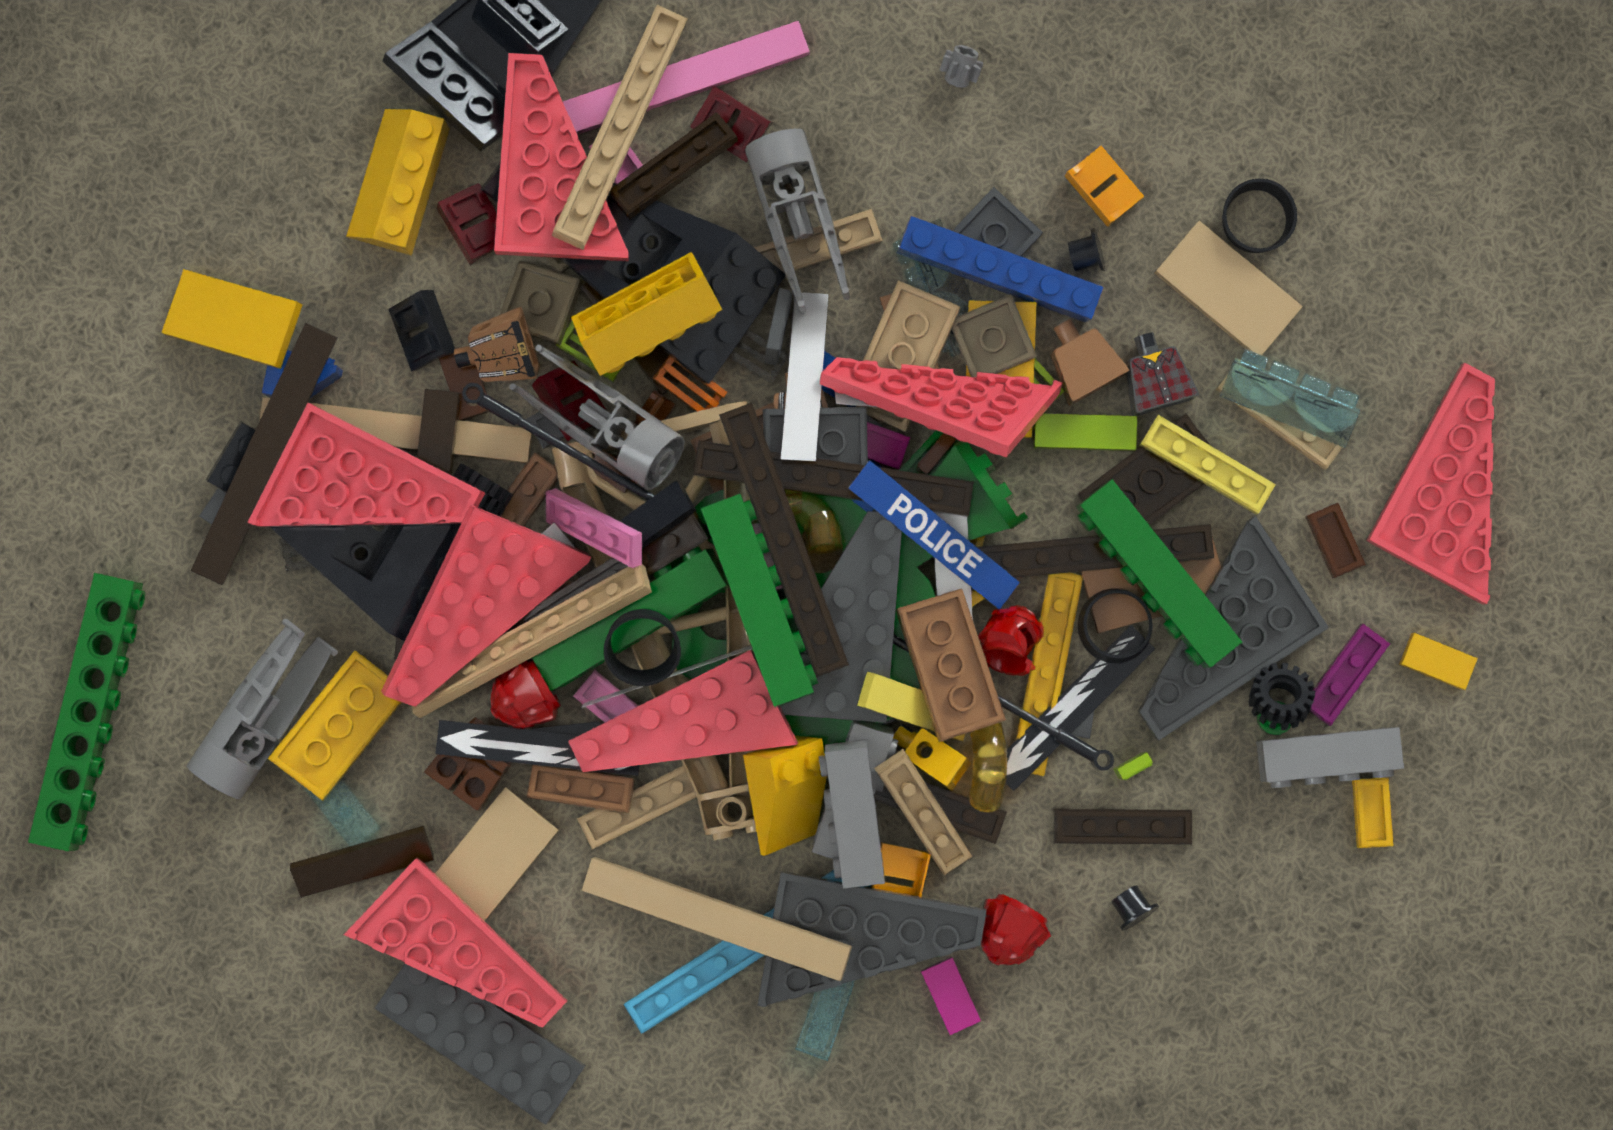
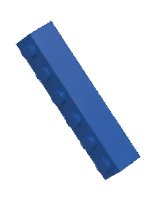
(999, 269)

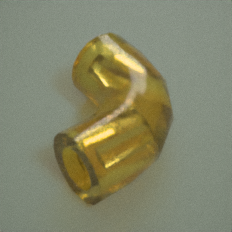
(817, 520)
(988, 768)

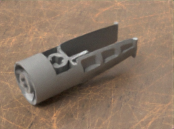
(782, 160)
(645, 454)
(257, 719)

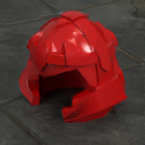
(1009, 639)
(523, 697)
(1011, 931)

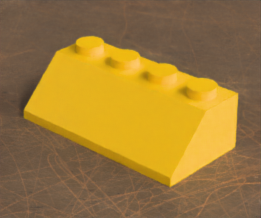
(399, 179)
(646, 314)

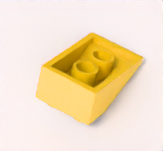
(785, 792)

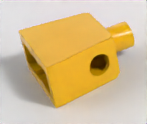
(943, 764)

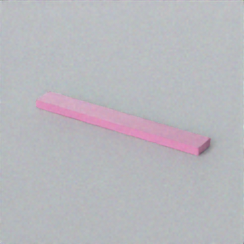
(700, 73)

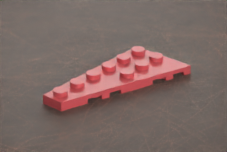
(703, 717)
(443, 937)

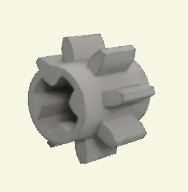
(961, 66)

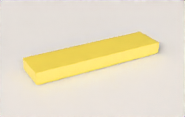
(1207, 464)
(896, 701)

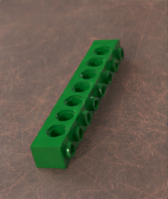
(63, 758)

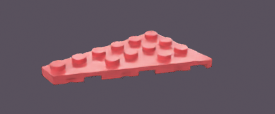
(539, 171)
(979, 410)
(351, 478)
(1442, 500)
(481, 591)

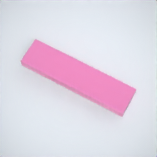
(594, 528)

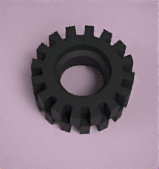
(495, 496)
(1286, 680)

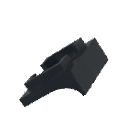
(428, 344)

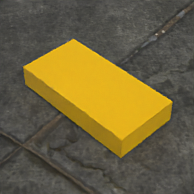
(1438, 661)
(1372, 812)

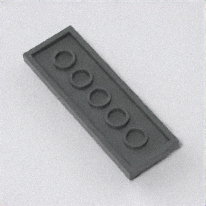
(482, 1041)

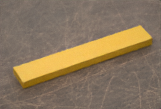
(1051, 652)

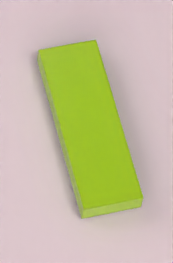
(1086, 432)

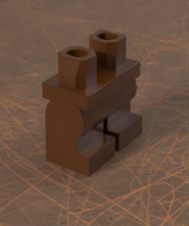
(479, 775)

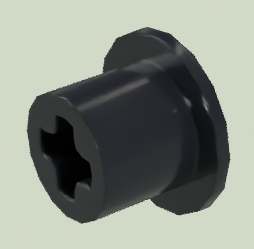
(1086, 252)
(1133, 907)

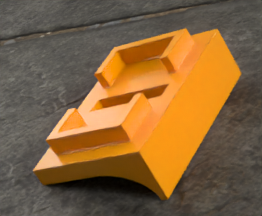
(1094, 172)
(904, 864)

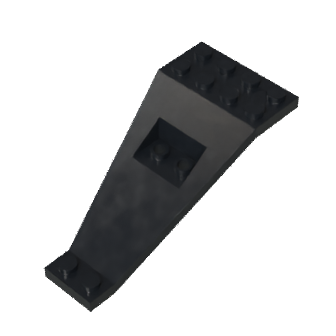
(463, 56)
(734, 269)
(391, 575)

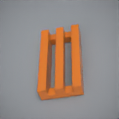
(712, 401)

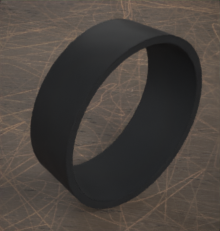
(1280, 194)
(1091, 647)
(635, 676)

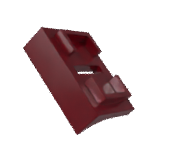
(747, 127)
(464, 208)
(560, 385)

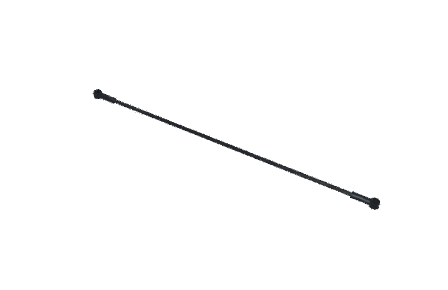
(515, 418)

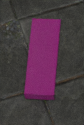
(1347, 673)

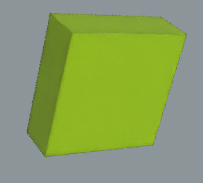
(1133, 766)

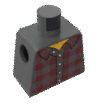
(1157, 377)

